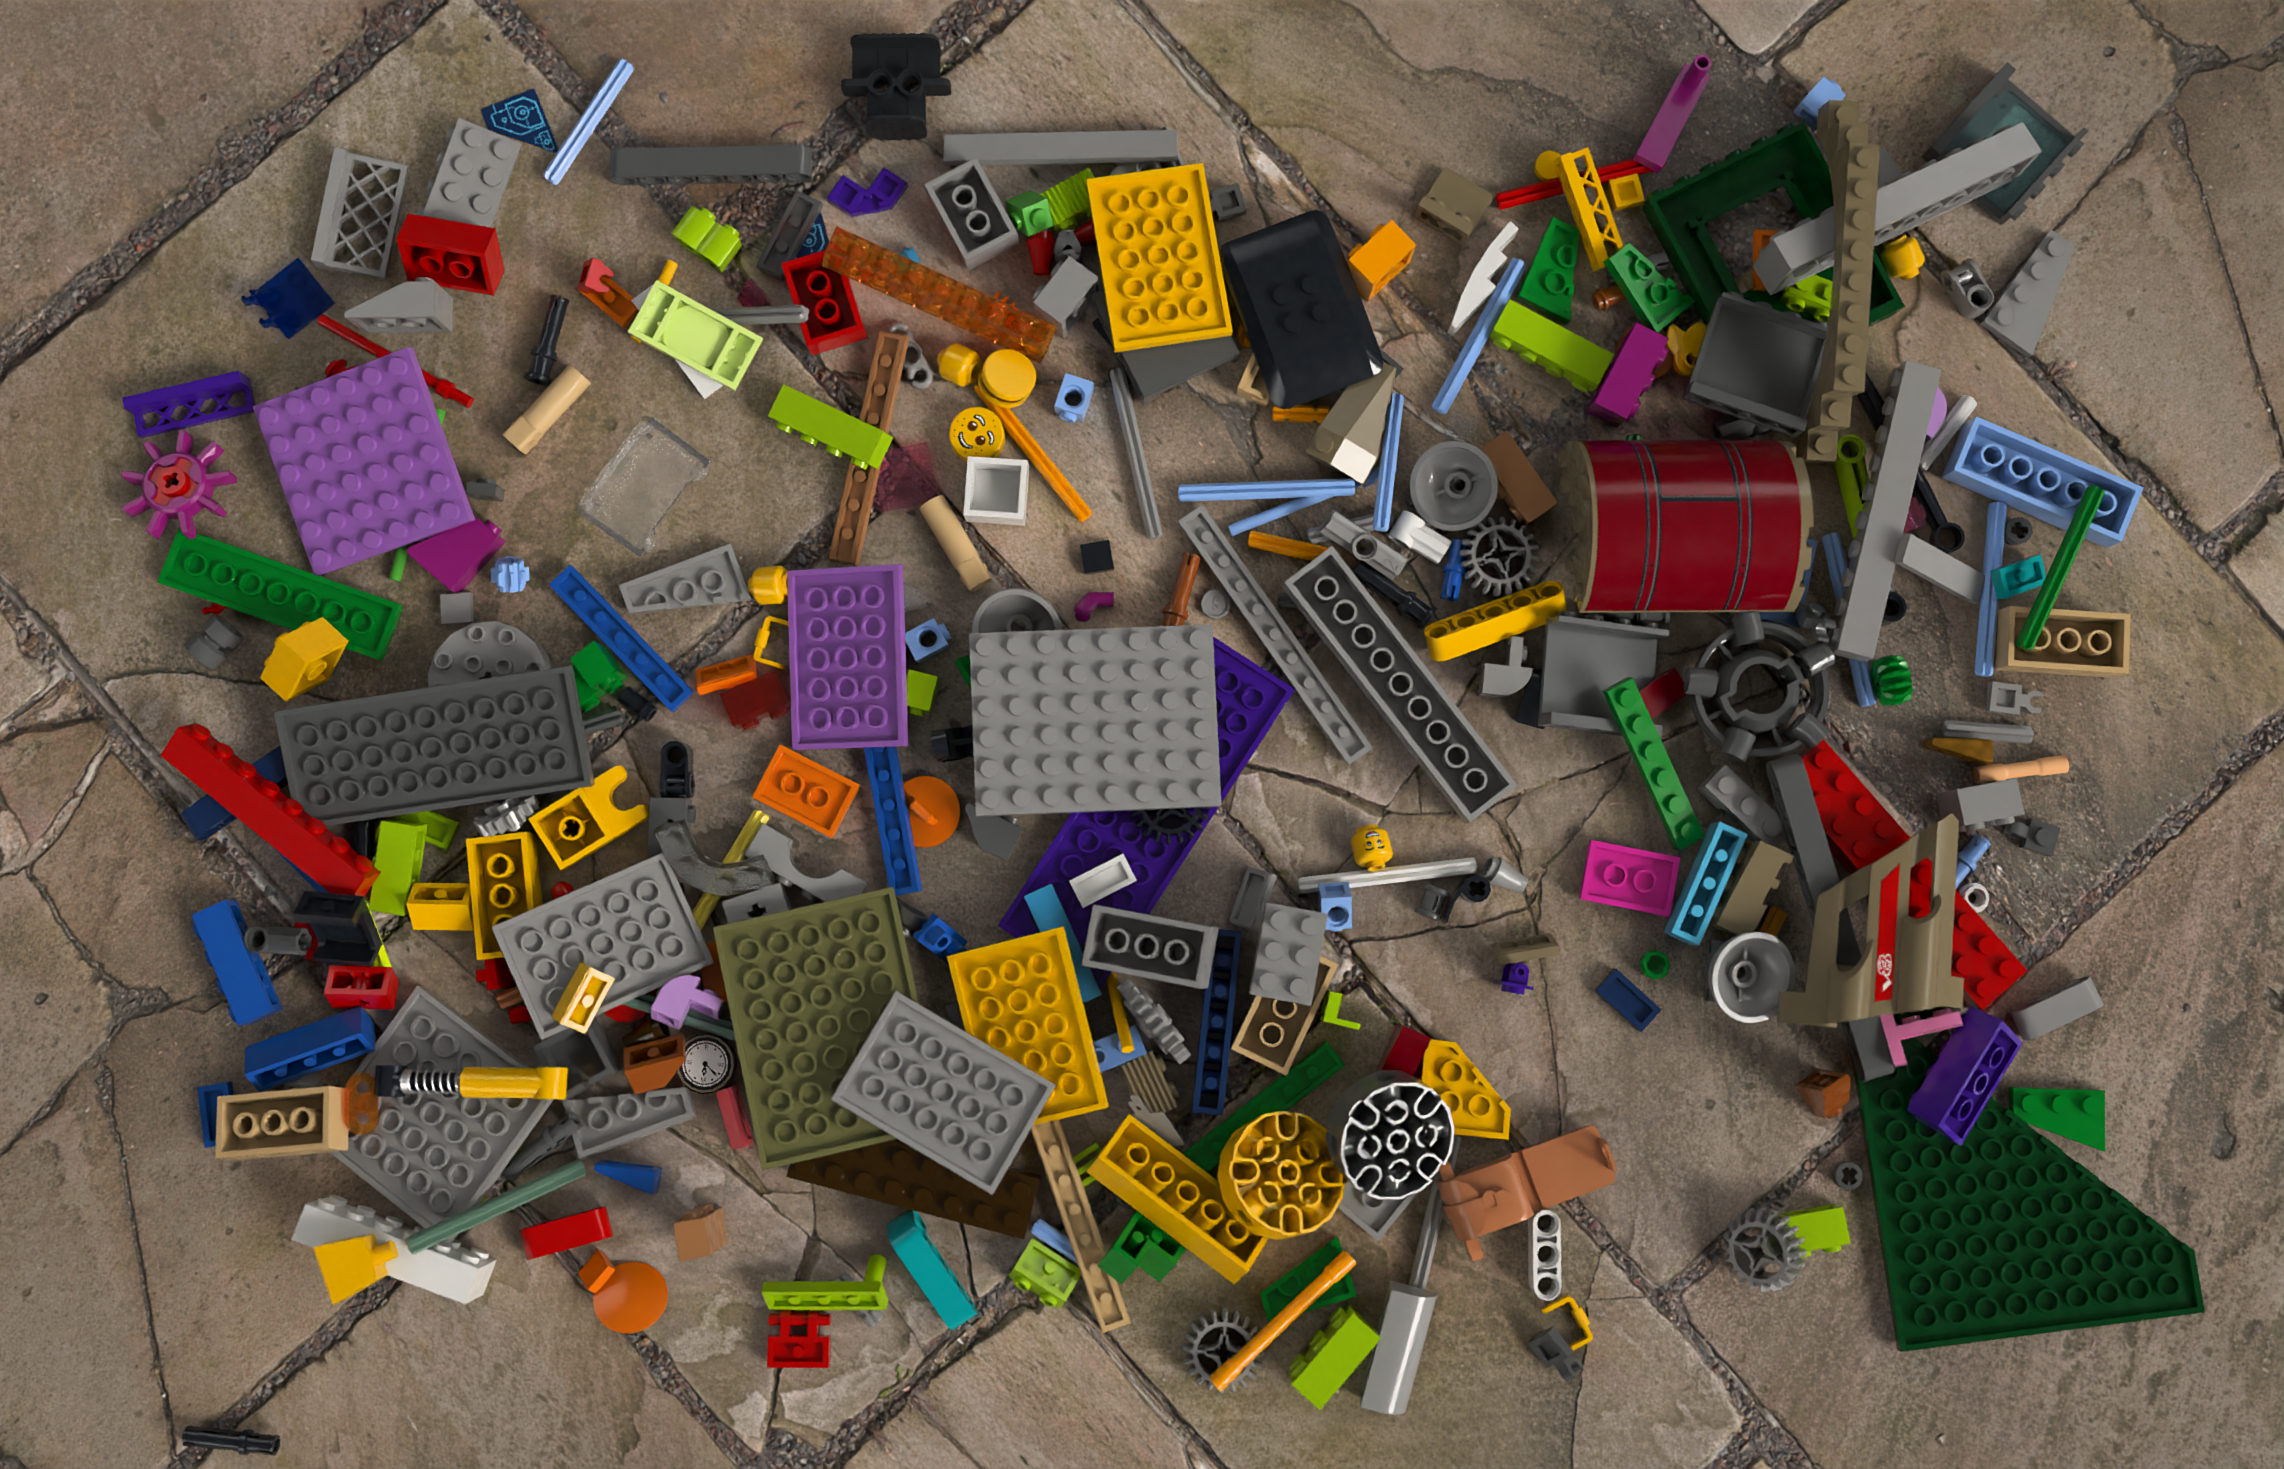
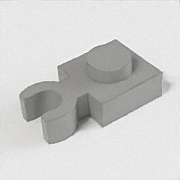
(2008, 699)

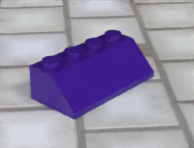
(1965, 1075)

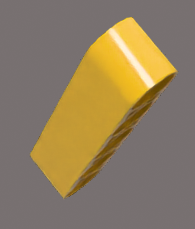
(1494, 621)

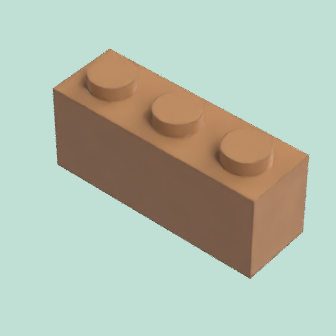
(1518, 481)
(700, 1232)

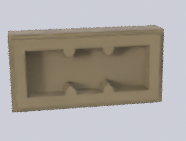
(1525, 949)

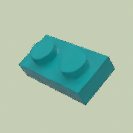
(2018, 576)

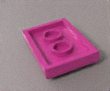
(1629, 878)

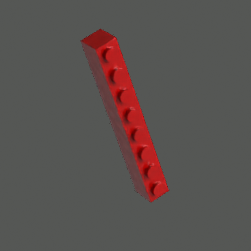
(269, 811)

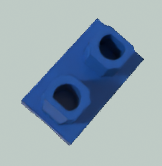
(940, 938)

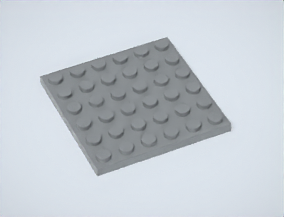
(440, 1149)

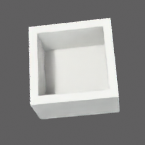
(996, 490)

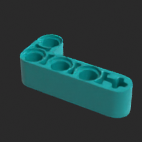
(929, 1269)

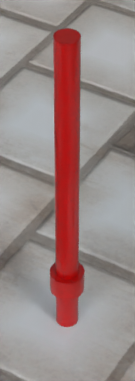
(441, 386)

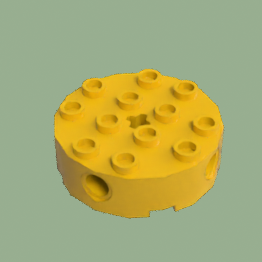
(1272, 1202)

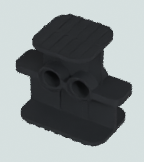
(896, 62)

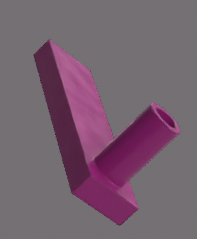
(1674, 114)

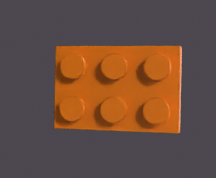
(806, 791)

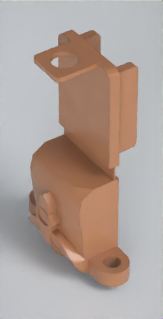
(1522, 1183)

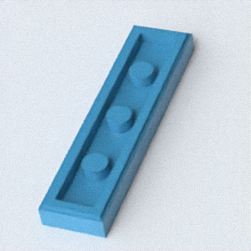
(1050, 915)

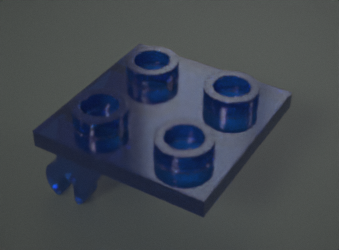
(290, 299)

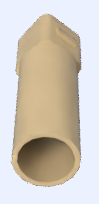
(546, 409)
(955, 543)

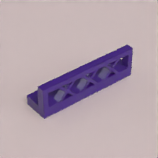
(188, 393)

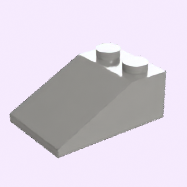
(406, 308)

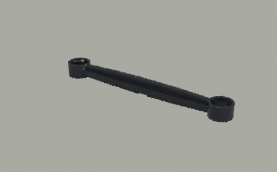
(1873, 404)

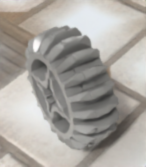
(1496, 542)
(1749, 1257)
(1209, 1347)

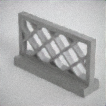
(333, 214)

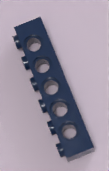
(1217, 1026)

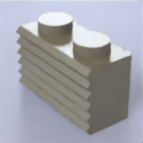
(1147, 1081)

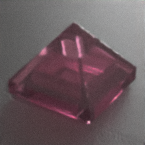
(752, 295)

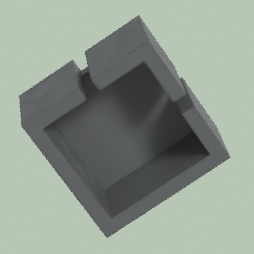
(585, 1056)

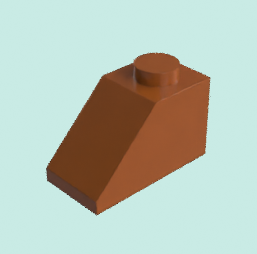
(654, 1062)

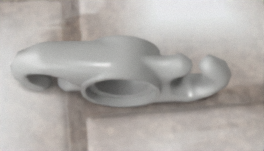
(919, 364)

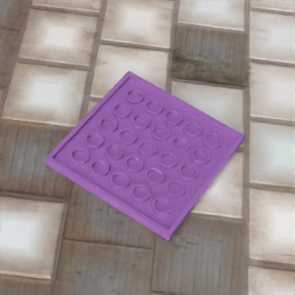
(364, 462)

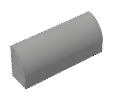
(1397, 1355)

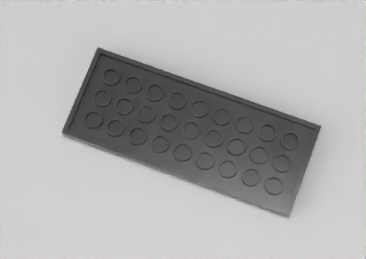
(436, 746)

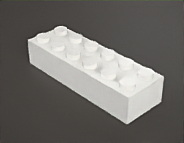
(439, 1269)

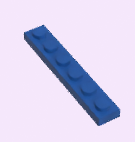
(621, 638)
(893, 819)

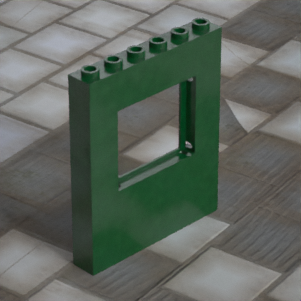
(1785, 160)

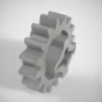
(505, 815)

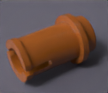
(1604, 298)

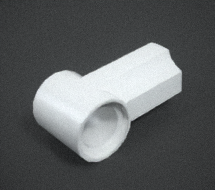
(1412, 533)

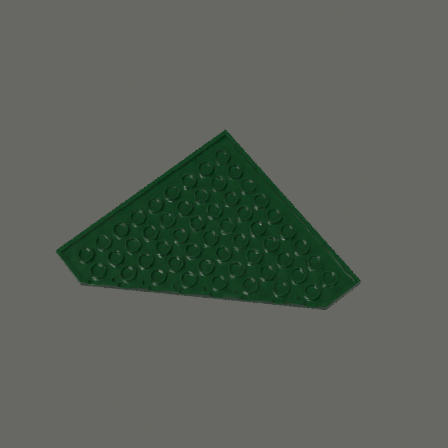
(2005, 1228)

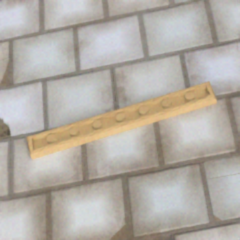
(1079, 1224)

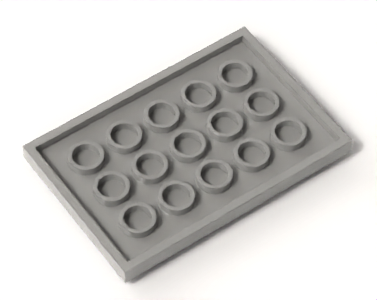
(622, 925)
(943, 1092)

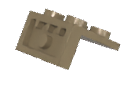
(1454, 205)

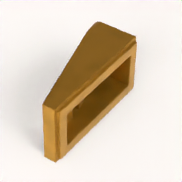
(1970, 750)

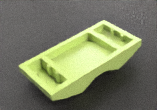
(695, 335)

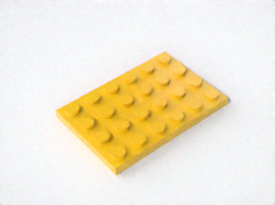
(1159, 257)
(1031, 1009)

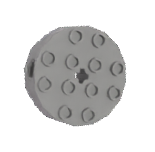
(486, 652)

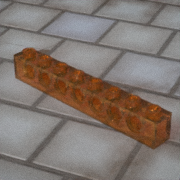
(938, 295)

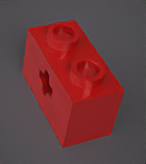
(361, 986)

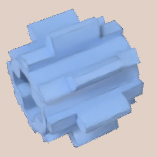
(510, 574)

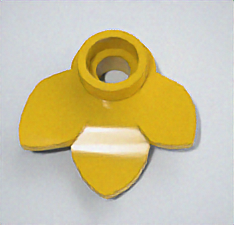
(1683, 345)

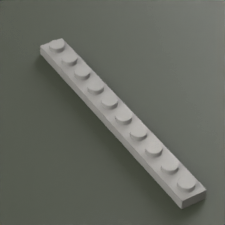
(1275, 635)

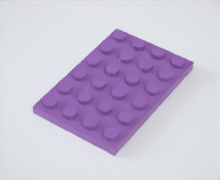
(847, 657)

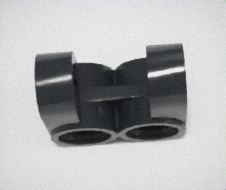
(952, 743)

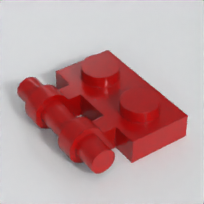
(799, 1350)

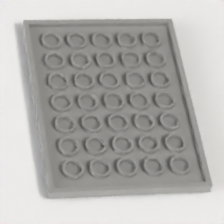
(1094, 720)

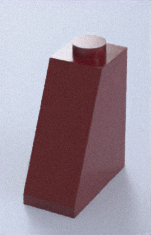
(1404, 1050)

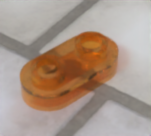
(360, 1103)

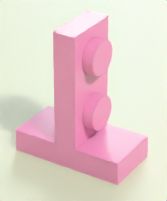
(1914, 1027)

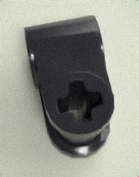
(676, 772)

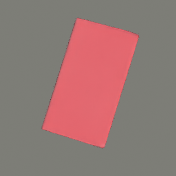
(735, 1117)

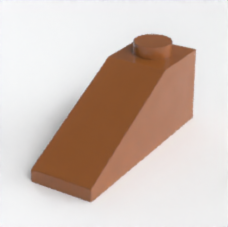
(1825, 1092)

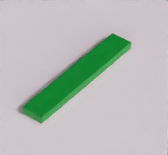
(1278, 1096)

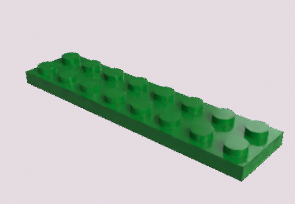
(278, 592)

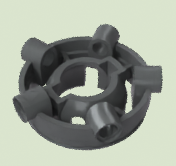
(1806, 662)

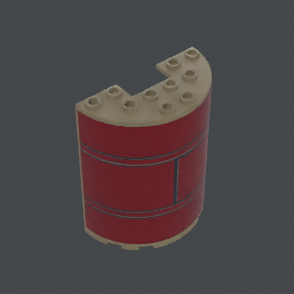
(1687, 525)

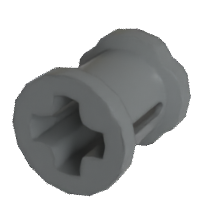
(1432, 902)

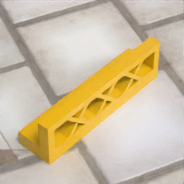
(1583, 211)

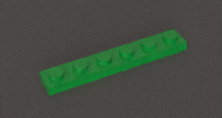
(1653, 763)

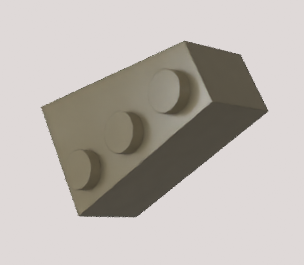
(1749, 887)

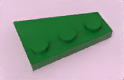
(1550, 275)
(1647, 291)
(2065, 1112)
(1289, 1286)

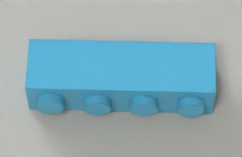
(1705, 883)

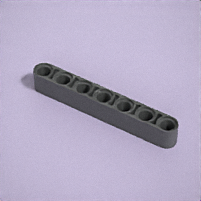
(711, 165)

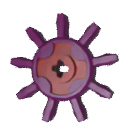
(178, 485)

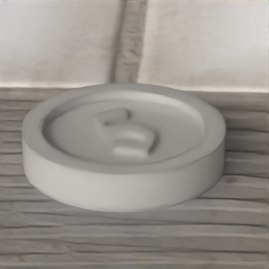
(1215, 604)

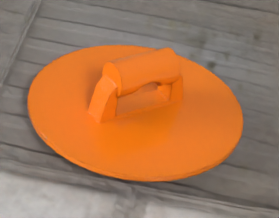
(931, 810)
(631, 1298)

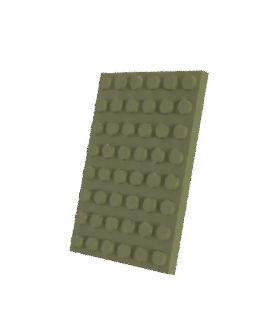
(801, 1008)

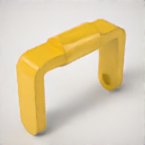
(762, 638)
(1579, 1316)

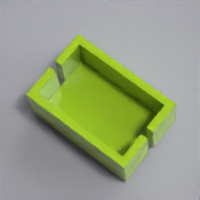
(1332, 1355)

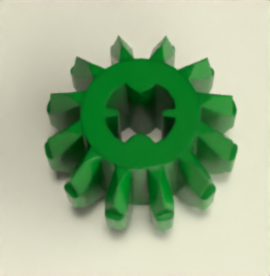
(1891, 680)

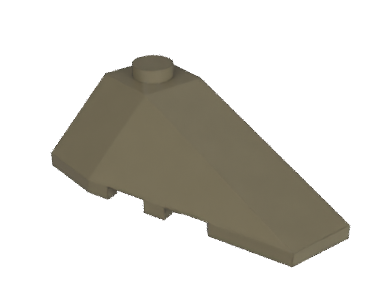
(1354, 426)

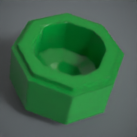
(1654, 964)

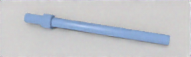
(1288, 508)

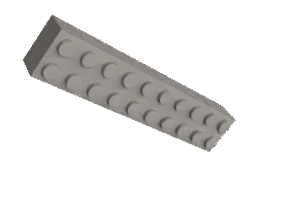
(1902, 204)
(1399, 685)

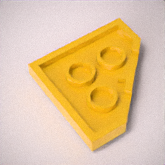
(1470, 1097)

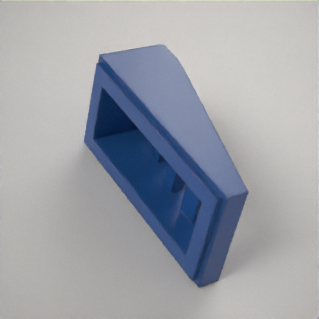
(639, 1176)

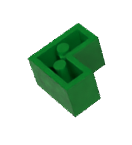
(596, 674)
(1142, 1246)

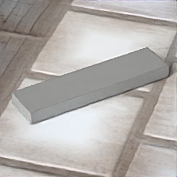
(1939, 568)

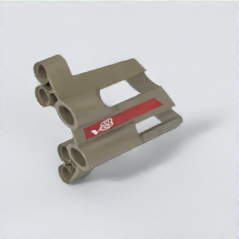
(1904, 956)

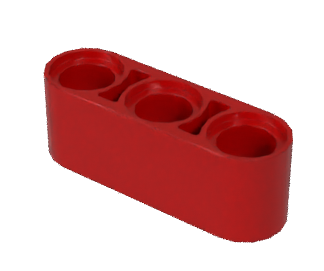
(566, 1233)

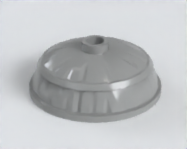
(1436, 491)
(1007, 606)
(1764, 972)

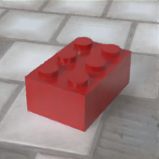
(451, 253)
(832, 305)

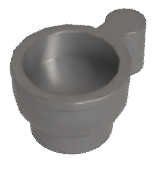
(911, 918)

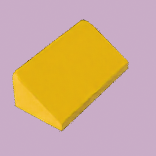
(582, 998)

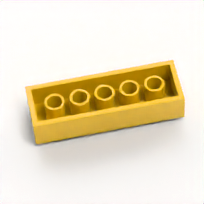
(1175, 1197)

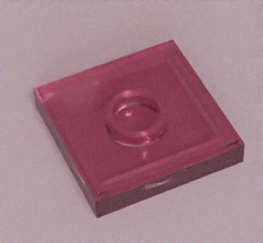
(906, 478)

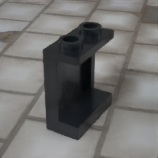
(341, 928)

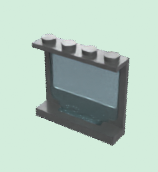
(2001, 105)

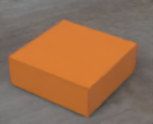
(596, 1271)

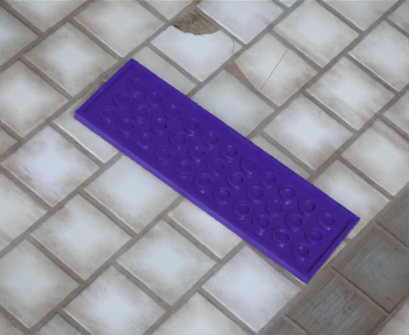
(1246, 709)

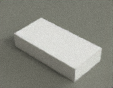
(1103, 880)

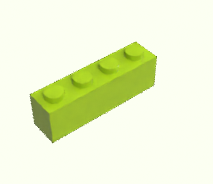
(1551, 346)
(831, 427)

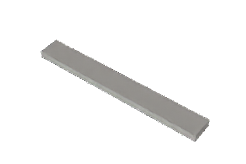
(1061, 147)

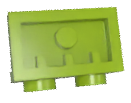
(1809, 296)
(1045, 1274)

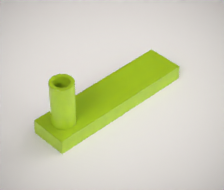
(831, 1294)

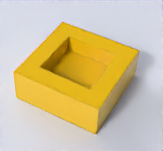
(1626, 192)

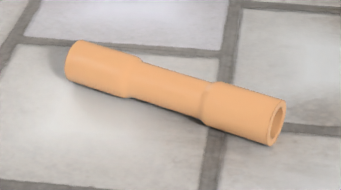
(2039, 767)

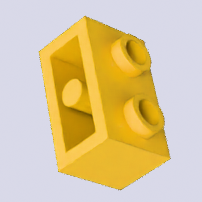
(441, 906)

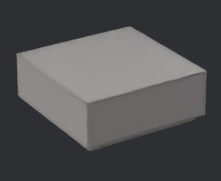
(457, 608)

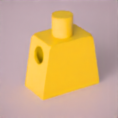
(353, 1264)

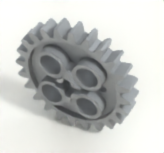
(1153, 1021)

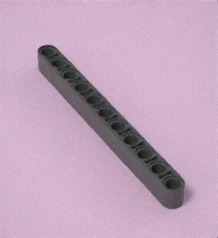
(1816, 875)

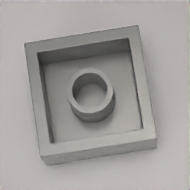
(1065, 295)
(1982, 804)

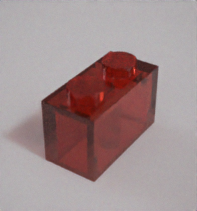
(756, 701)

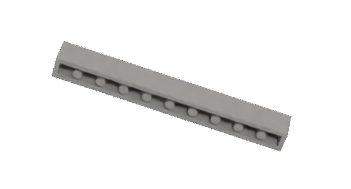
(1884, 511)

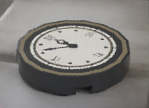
(708, 1063)

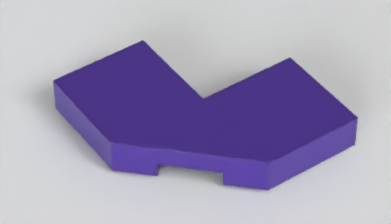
(879, 197)

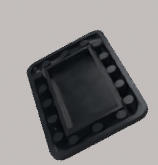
(1300, 309)

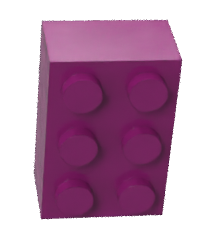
(1628, 375)

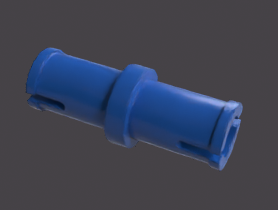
(1453, 571)

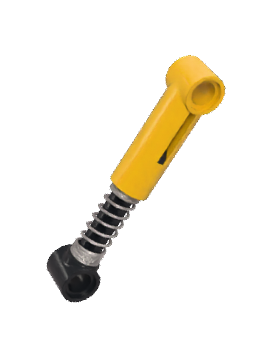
(473, 1082)

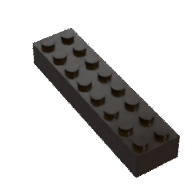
(911, 1180)

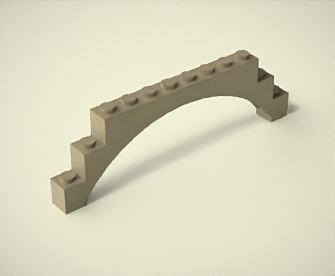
(1843, 364)

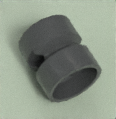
(214, 641)

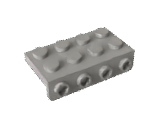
(471, 175)

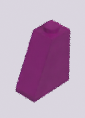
(459, 552)

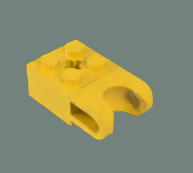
(596, 814)

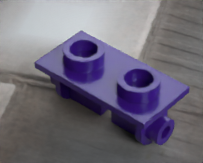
(1514, 978)

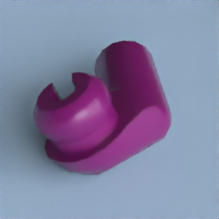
(1090, 601)

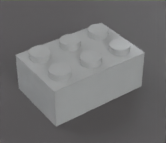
(972, 214)
(1288, 954)

